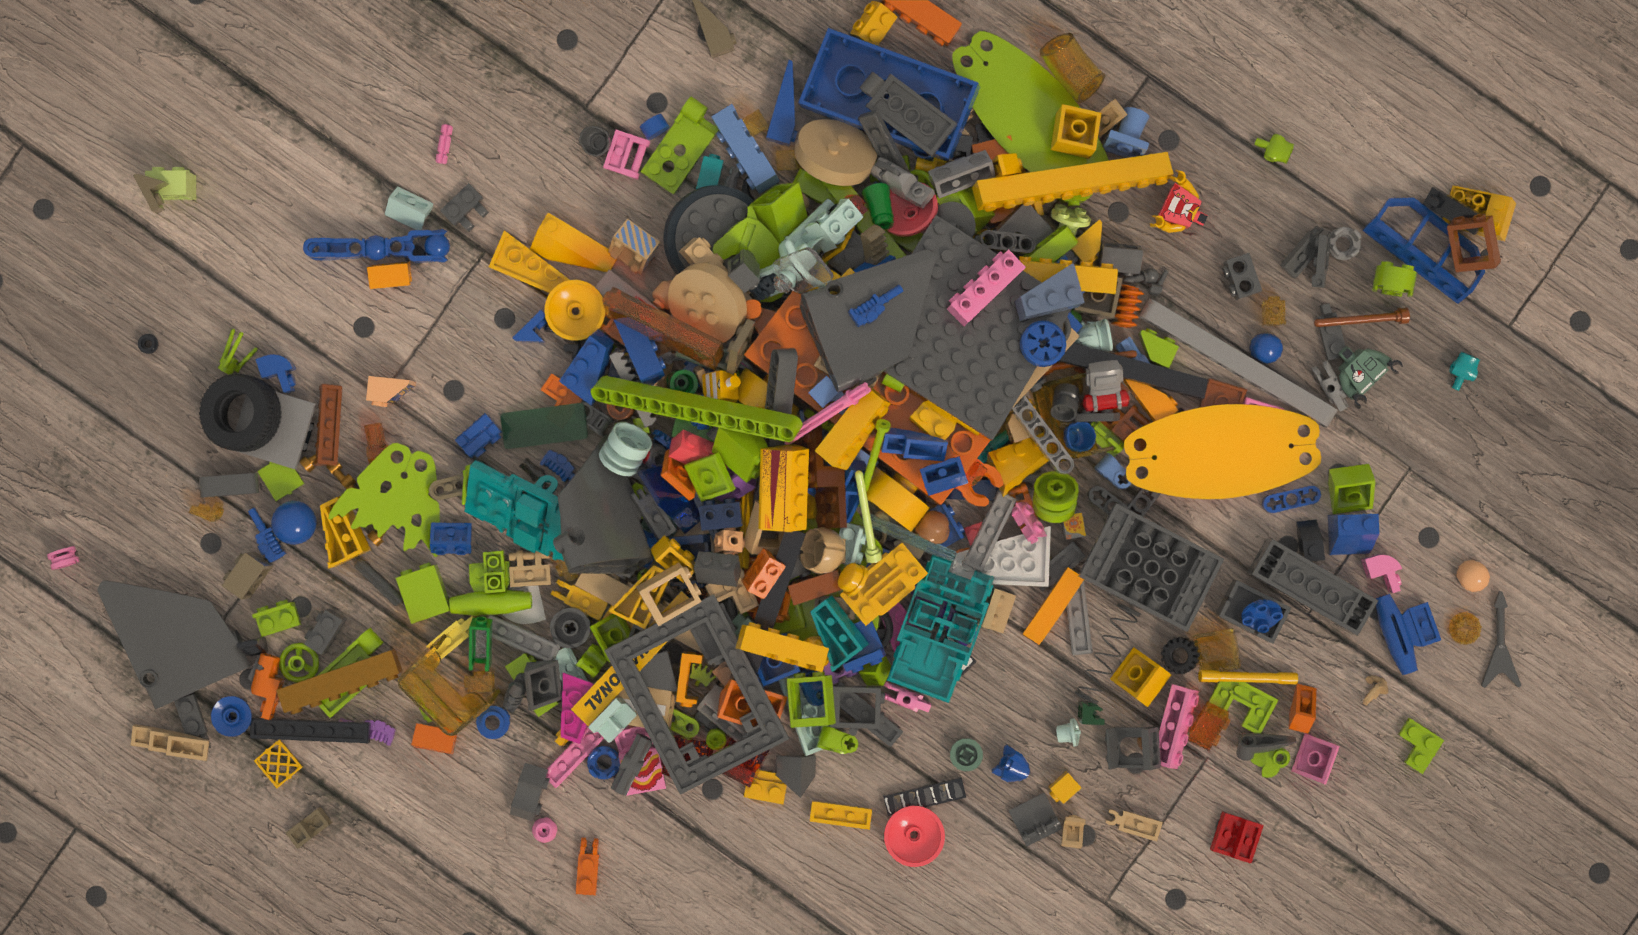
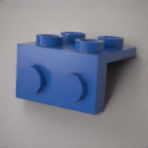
(871, 653)

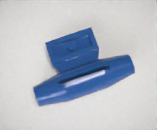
(1405, 631)

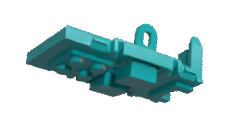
(501, 502)
(926, 662)

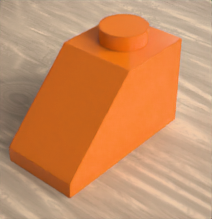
(1303, 709)

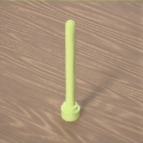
(872, 552)

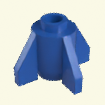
(1012, 766)

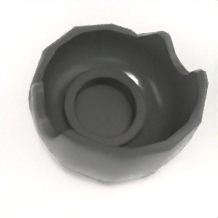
(595, 140)

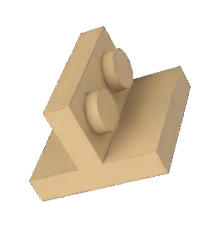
(998, 610)

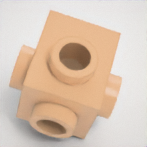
(729, 541)

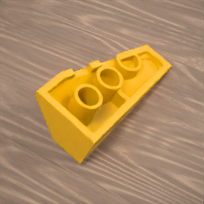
(567, 245)

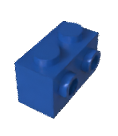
(943, 476)

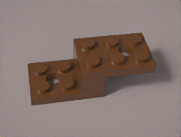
(829, 484)

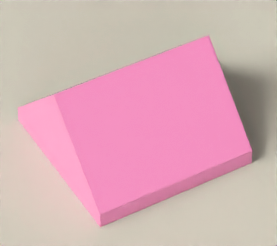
(1315, 758)

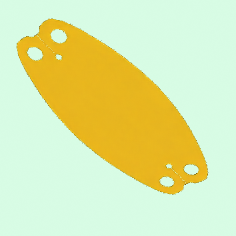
(1222, 451)

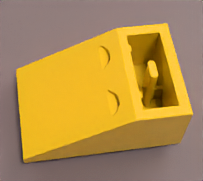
(1487, 203)

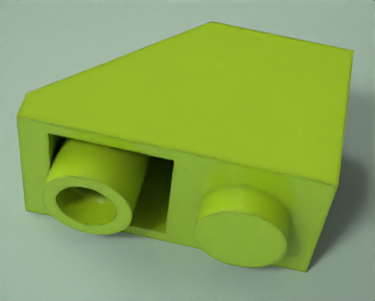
(1158, 350)

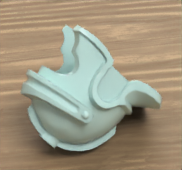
(1095, 335)

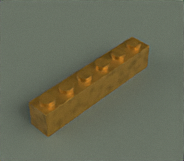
(338, 681)

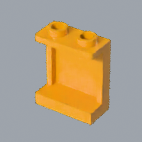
(686, 660)

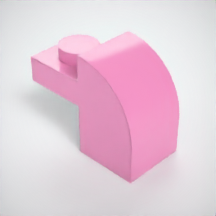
(1383, 565)

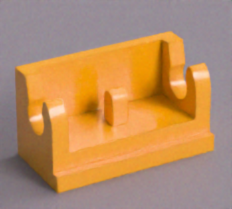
(389, 275)

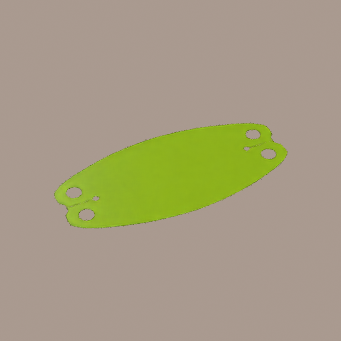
(1019, 101)

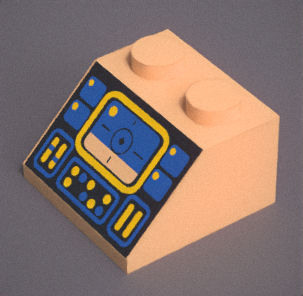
(387, 391)

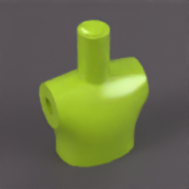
(1276, 149)

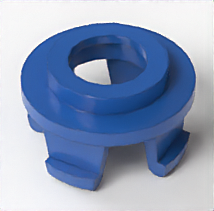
(503, 717)
(597, 772)

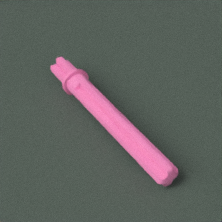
(851, 397)

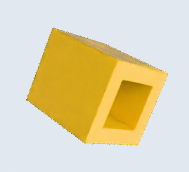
(1064, 788)

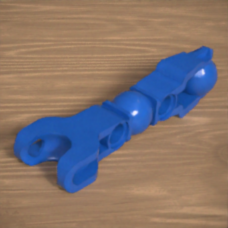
(378, 247)

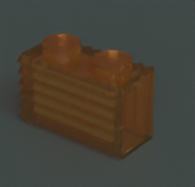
(1208, 726)

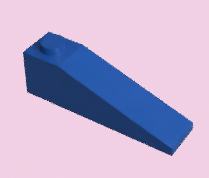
(783, 119)

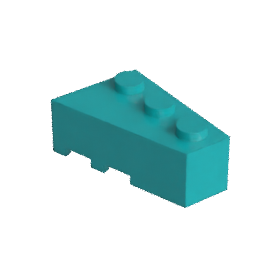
(837, 632)

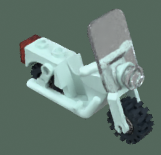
(799, 261)

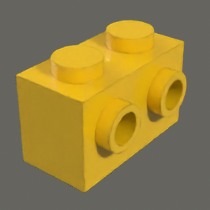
(669, 553)

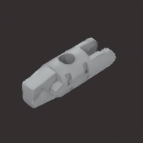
(1334, 395)

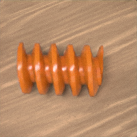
(1127, 307)

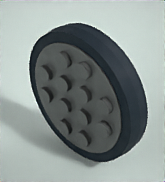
(702, 214)

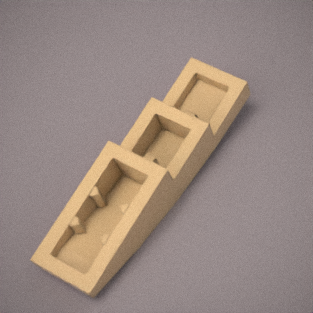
(170, 742)

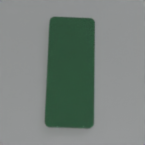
(544, 425)

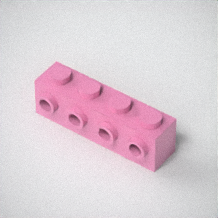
(986, 287)
(1175, 724)

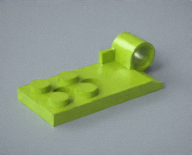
(689, 131)

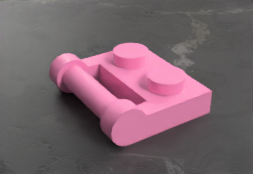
(620, 151)

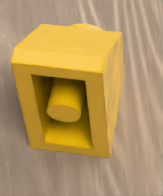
(1007, 165)
(1089, 243)

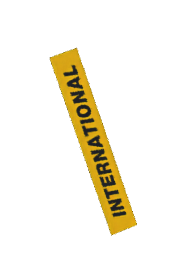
(609, 685)

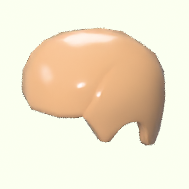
(1473, 575)

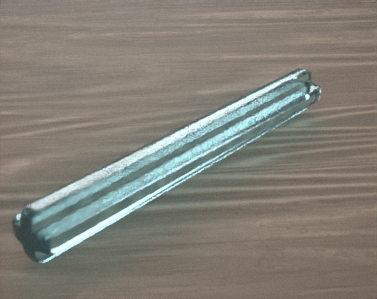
(911, 538)

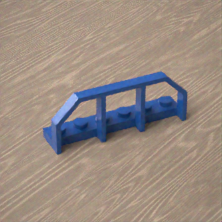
(1412, 256)

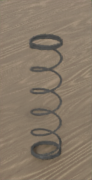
(1130, 611)

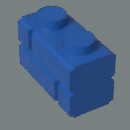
(478, 436)

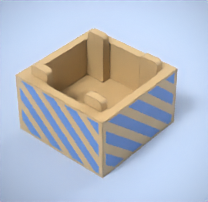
(633, 247)

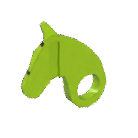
(753, 236)

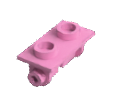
(1023, 514)

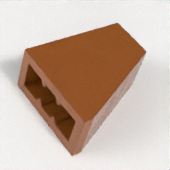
(814, 586)

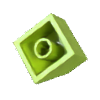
(1351, 488)

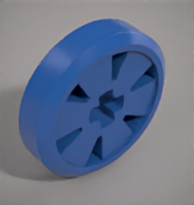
(1038, 332)

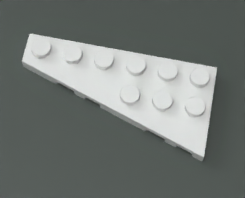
(1013, 562)

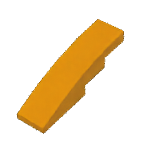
(1053, 606)

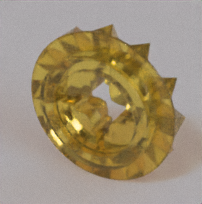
(1458, 622)

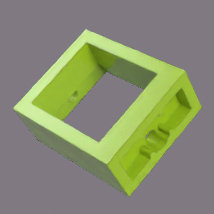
(795, 703)

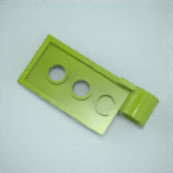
(359, 650)

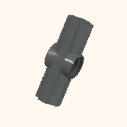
(631, 764)

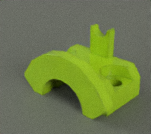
(592, 660)

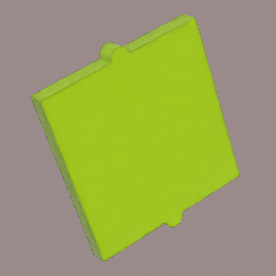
(280, 480)

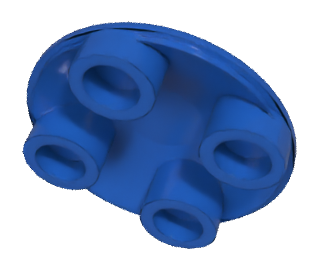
(1261, 615)

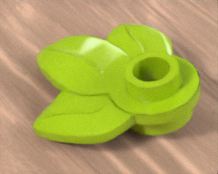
(1269, 763)

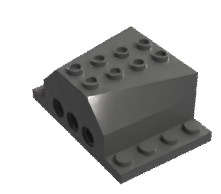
(1150, 567)

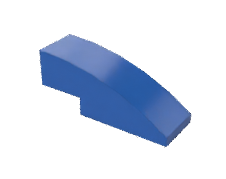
(914, 445)
(851, 491)

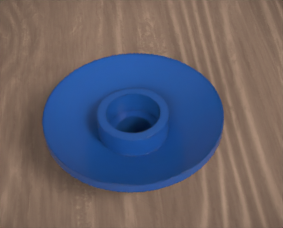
(221, 716)

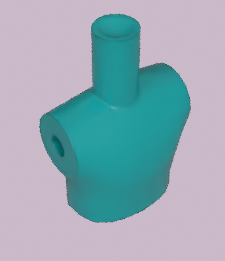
(1464, 368)

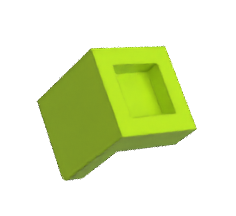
(876, 674)

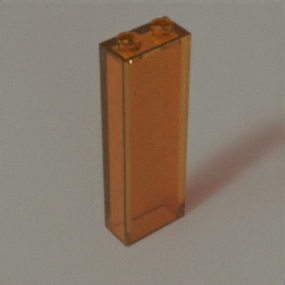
(663, 328)

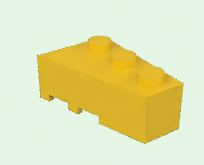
(1017, 462)
(341, 540)
(632, 606)

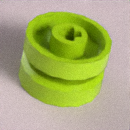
(1055, 497)

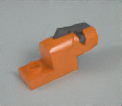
(265, 683)

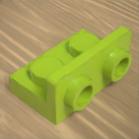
(277, 618)

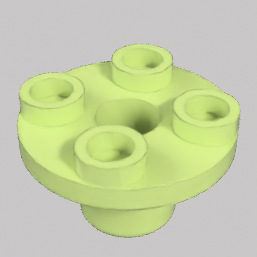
(1070, 217)

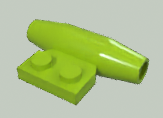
(481, 603)

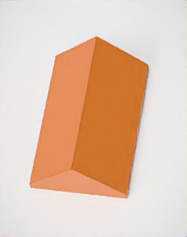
(734, 705)

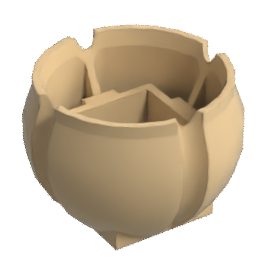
(822, 550)

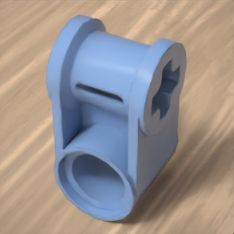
(1111, 469)

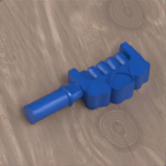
(873, 308)
(559, 464)
(267, 544)

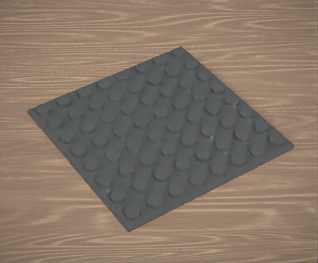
(976, 367)

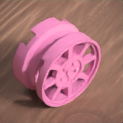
(63, 560)

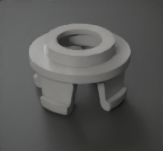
(1355, 243)

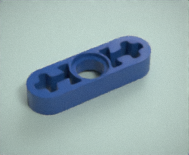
(1304, 490)

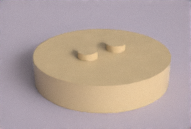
(835, 152)

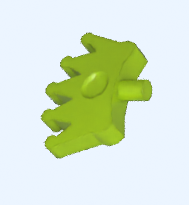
(701, 676)

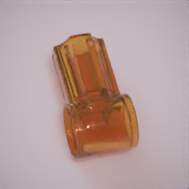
(375, 440)

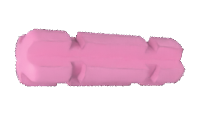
(444, 144)

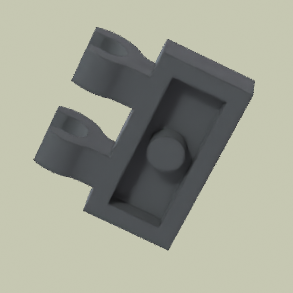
(461, 205)

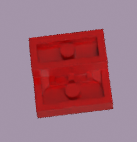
(1236, 837)

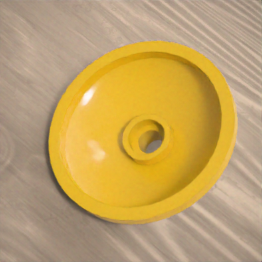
(574, 295)

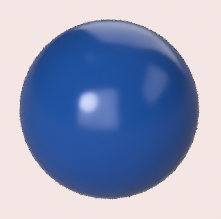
(294, 522)

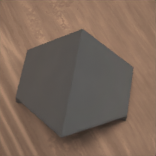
(796, 771)

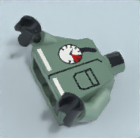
(1362, 371)

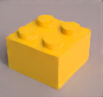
(1076, 131)

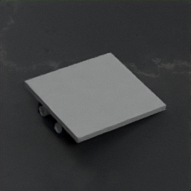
(292, 433)

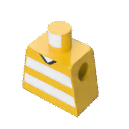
(721, 385)

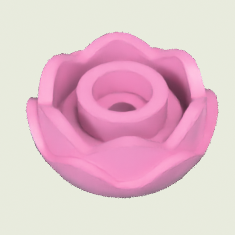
(549, 825)

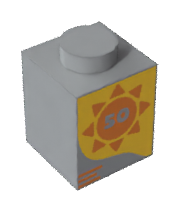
(1074, 526)

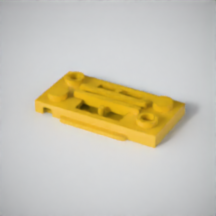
(886, 584)

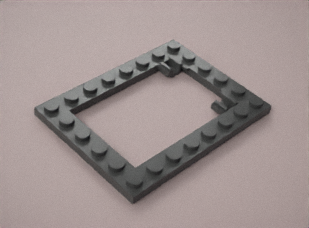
(697, 769)

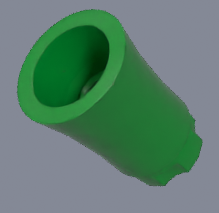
(879, 204)
(689, 381)

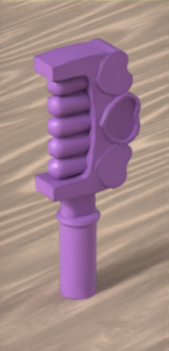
(379, 731)

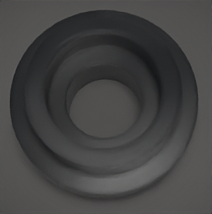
(142, 343)

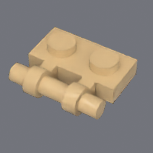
(529, 575)

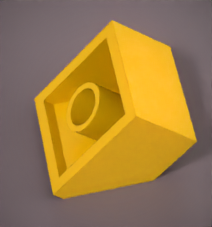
(1140, 677)

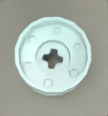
(625, 449)

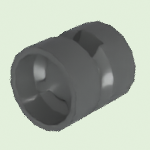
(1065, 402)

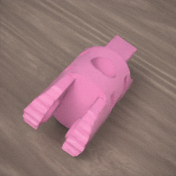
(914, 703)

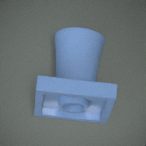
(1127, 140)

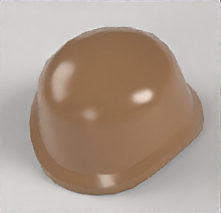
(933, 527)

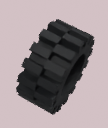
(1189, 647)

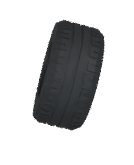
(215, 408)

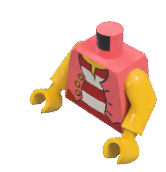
(1180, 207)

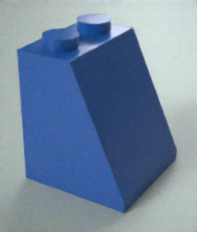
(1352, 533)

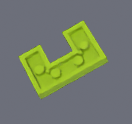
(1260, 703)

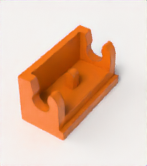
(433, 739)

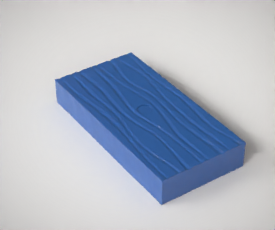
(847, 62)

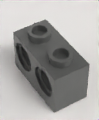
(1247, 275)

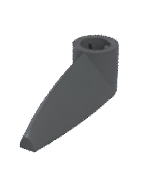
(1259, 743)

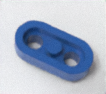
(811, 688)

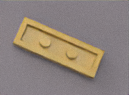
(840, 815)

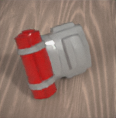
(1104, 387)

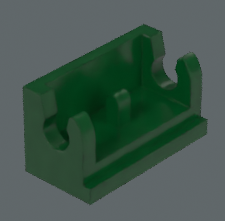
(1087, 714)

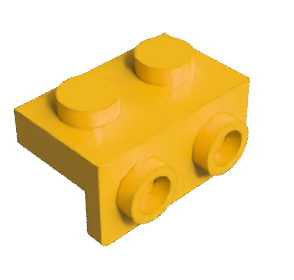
(873, 23)

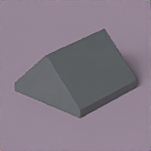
(542, 683)

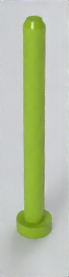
(882, 427)

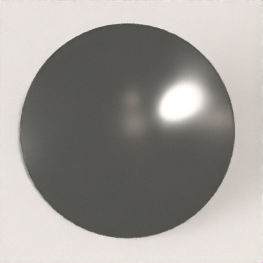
(958, 216)

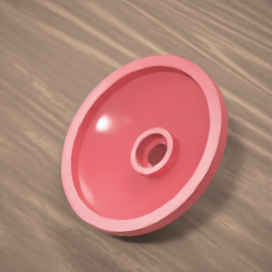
(903, 209)
(917, 850)

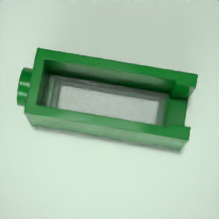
(480, 642)

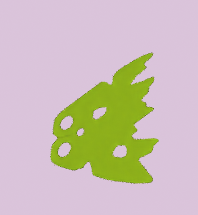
(397, 505)

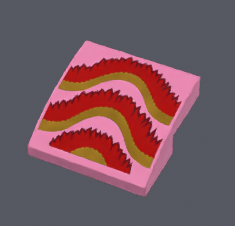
(650, 776)

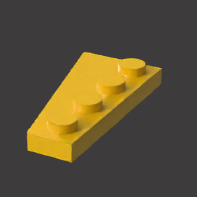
(524, 265)

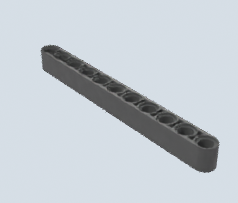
(779, 398)

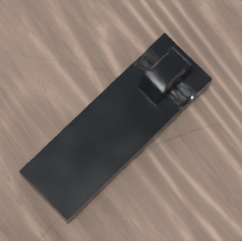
(1449, 207)

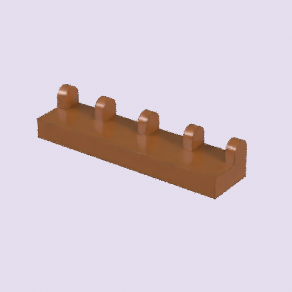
(328, 425)

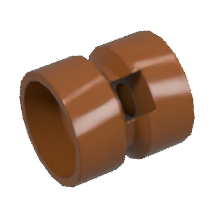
(620, 413)

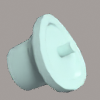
(1069, 732)

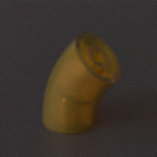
(1072, 66)

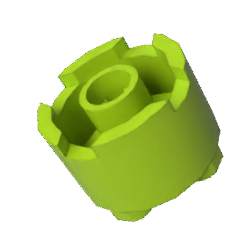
(1394, 279)

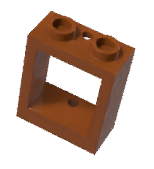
(1479, 262)

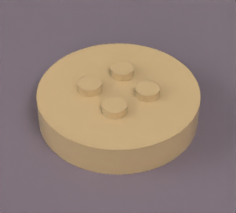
(708, 300)

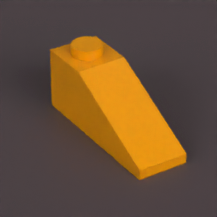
(1154, 402)

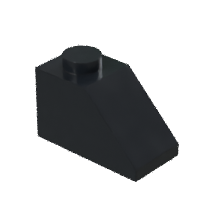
(1310, 540)

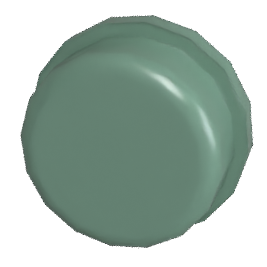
(966, 754)

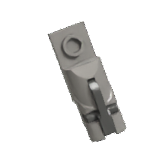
(902, 182)

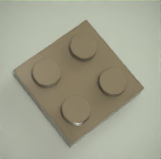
(739, 346)

